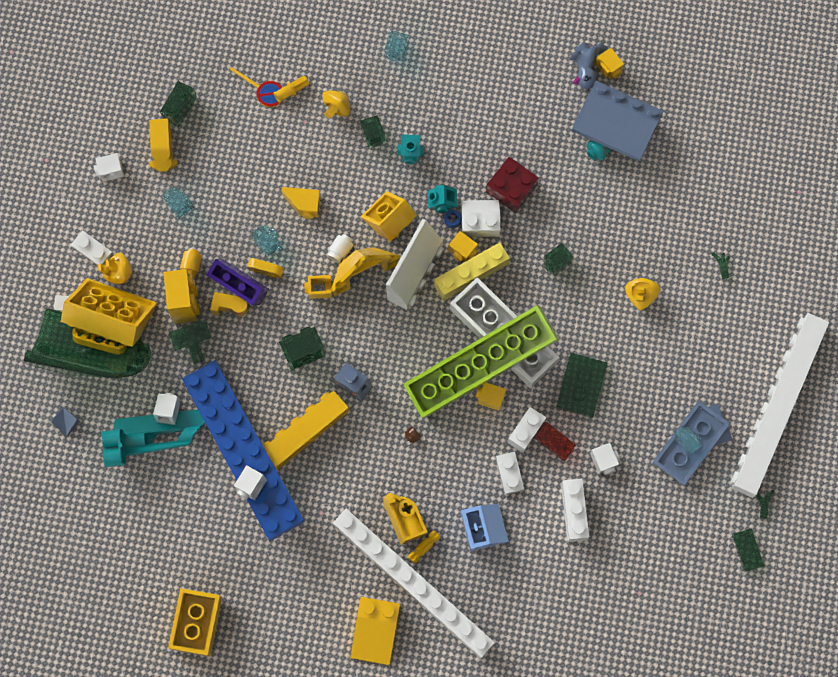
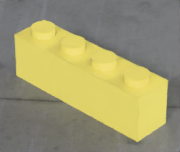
(464, 274)

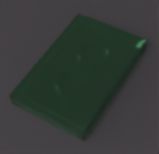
(581, 385)

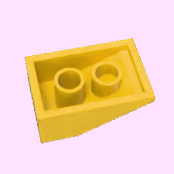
(375, 630)

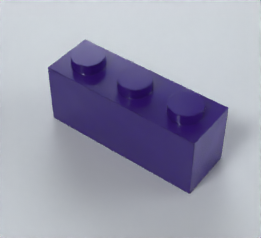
(237, 282)

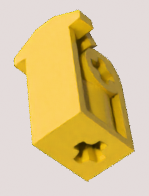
(161, 145)
(407, 526)

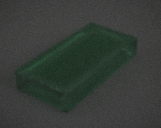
(747, 550)

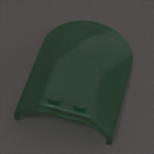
(59, 353)

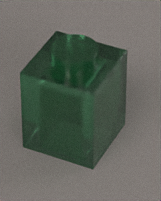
(372, 131)
(557, 259)

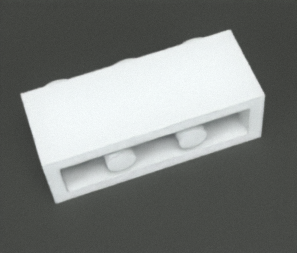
(575, 510)

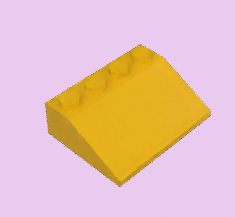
(108, 312)

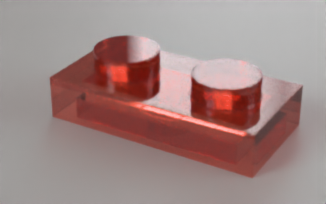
(554, 441)

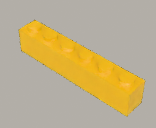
(305, 429)

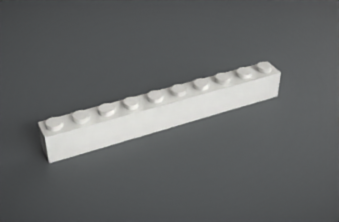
(779, 406)
(413, 583)

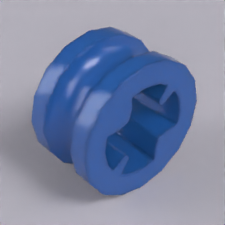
(448, 215)

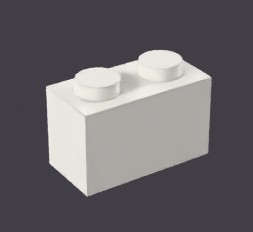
(526, 430)

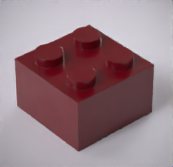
(512, 184)

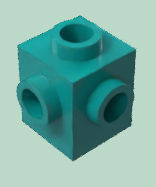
(410, 149)
(442, 198)

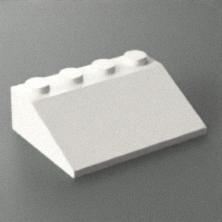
(414, 265)

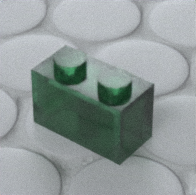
(178, 104)

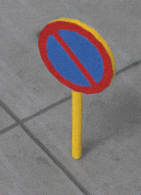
(264, 91)

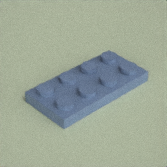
(675, 460)

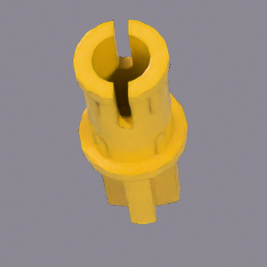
(291, 88)

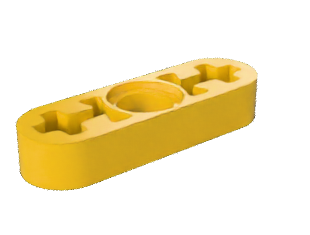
(84, 340)

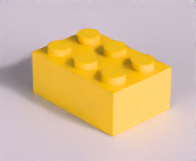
(181, 295)
(195, 622)

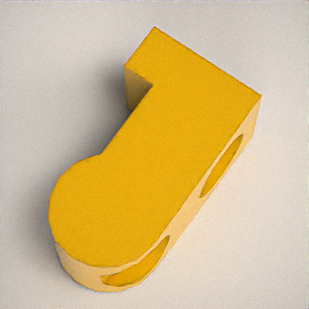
(228, 303)

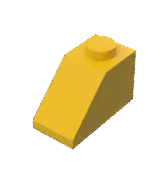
(304, 201)

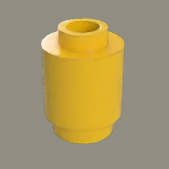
(191, 261)

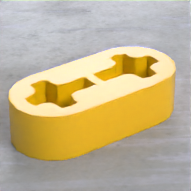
(265, 268)

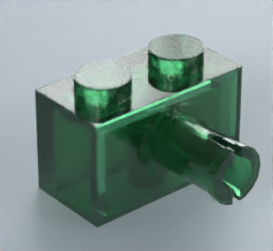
(191, 337)

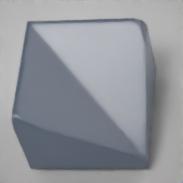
(65, 421)

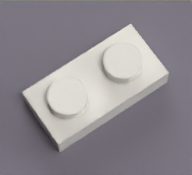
(91, 248)
(509, 473)

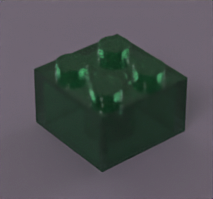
(302, 348)

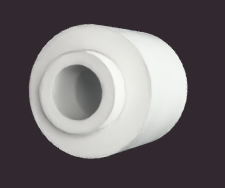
(340, 248)

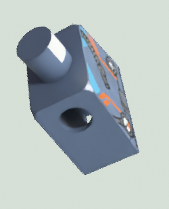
(352, 382)

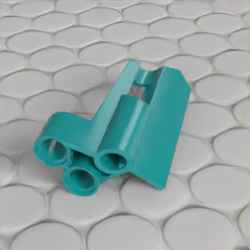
(137, 435)

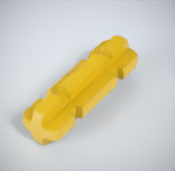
(423, 547)

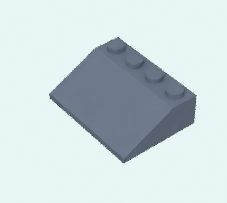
(617, 121)

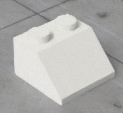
(480, 218)

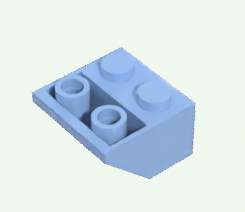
(484, 526)

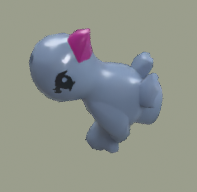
(585, 59)

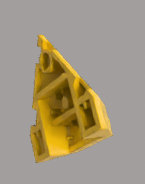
(360, 261)

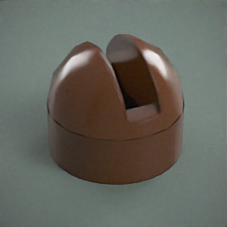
(412, 435)

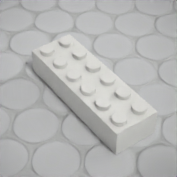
(486, 312)

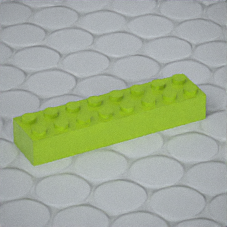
(481, 361)

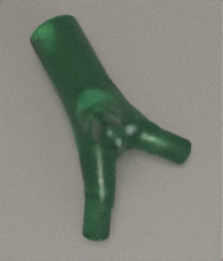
(723, 263)
(764, 504)

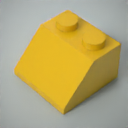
(389, 215)

